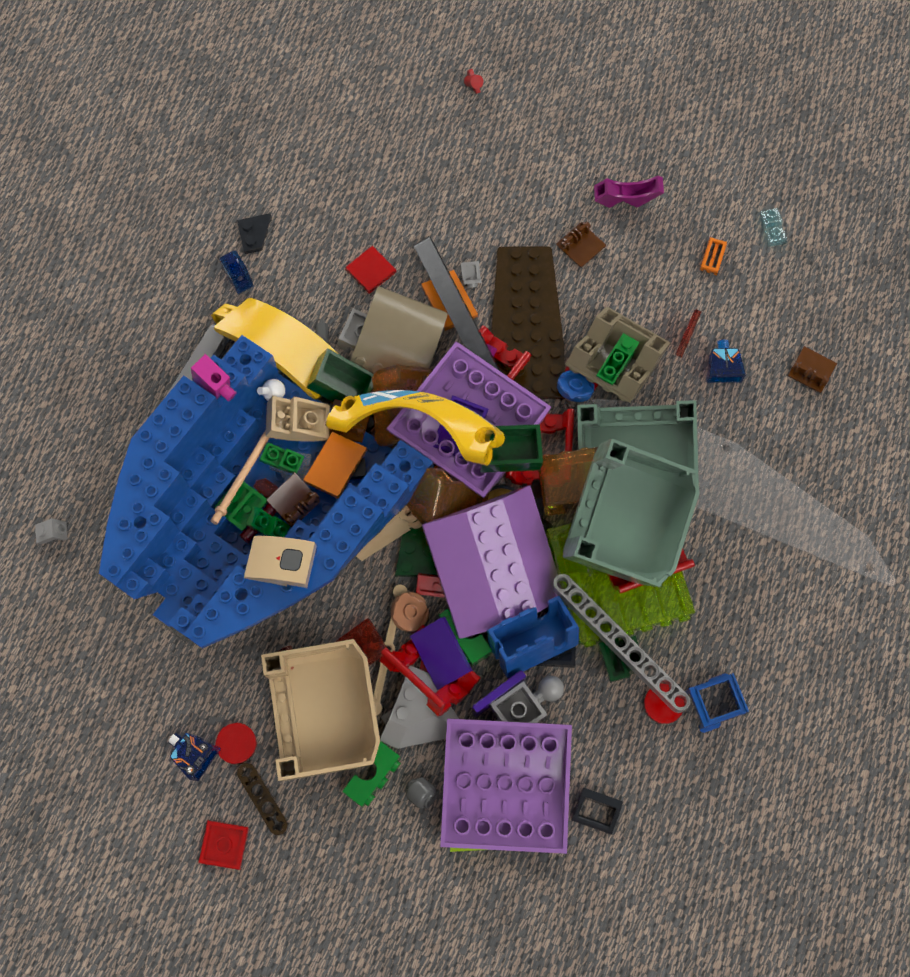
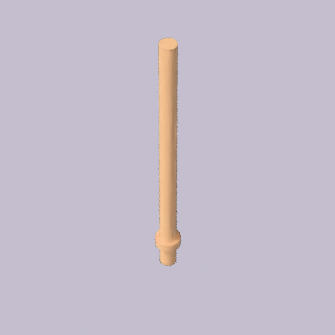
(221, 510)

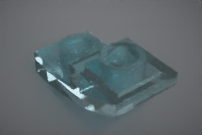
(772, 227)

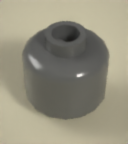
(421, 792)

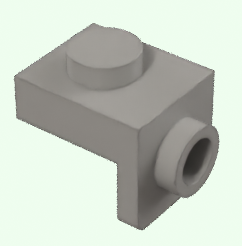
(471, 274)
(50, 530)

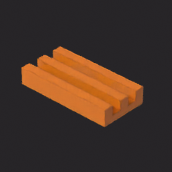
(709, 268)

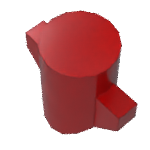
(473, 81)

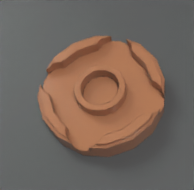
(409, 611)

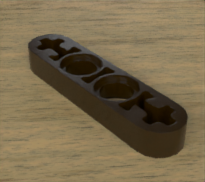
(260, 800)

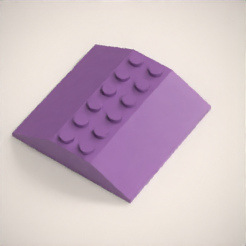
(474, 380)
(492, 561)
(506, 786)

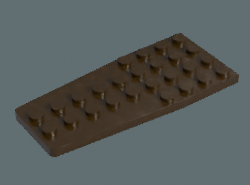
(529, 316)

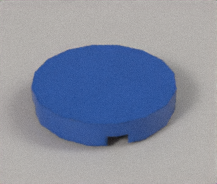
(575, 387)

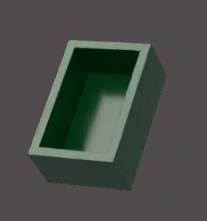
(339, 377)
(519, 451)

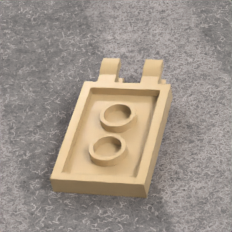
(393, 529)

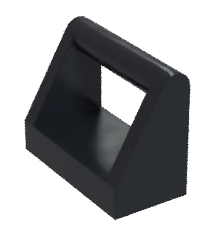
(602, 800)

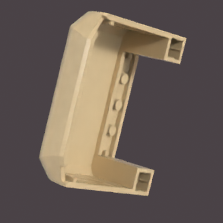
(322, 709)

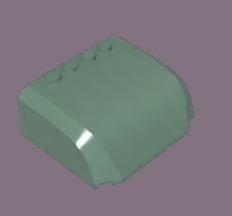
(659, 429)
(632, 514)

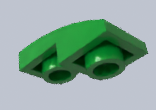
(281, 459)
(267, 524)

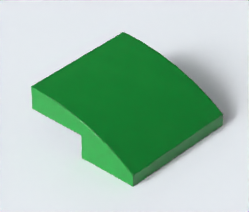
(243, 504)

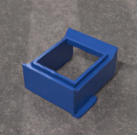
(710, 724)

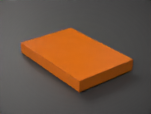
(436, 302)
(335, 465)

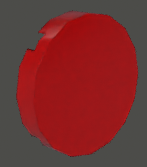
(658, 710)
(236, 743)

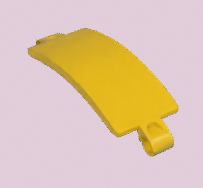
(287, 339)

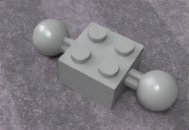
(523, 706)

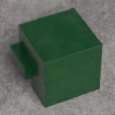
(614, 666)

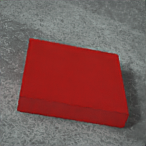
(370, 269)
(223, 845)

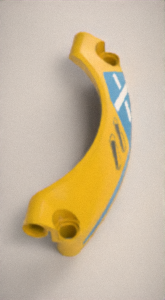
(466, 427)

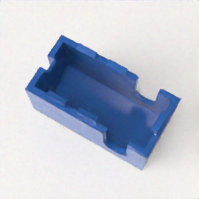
(531, 640)

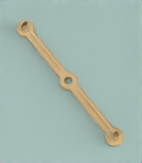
(398, 590)

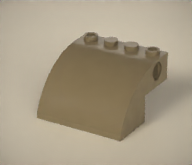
(398, 333)
(599, 342)

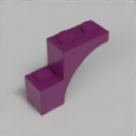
(634, 193)

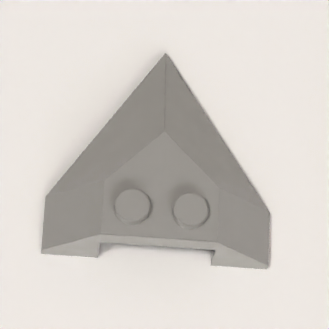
(412, 719)

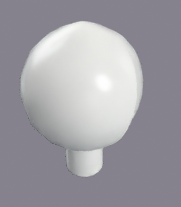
(272, 388)

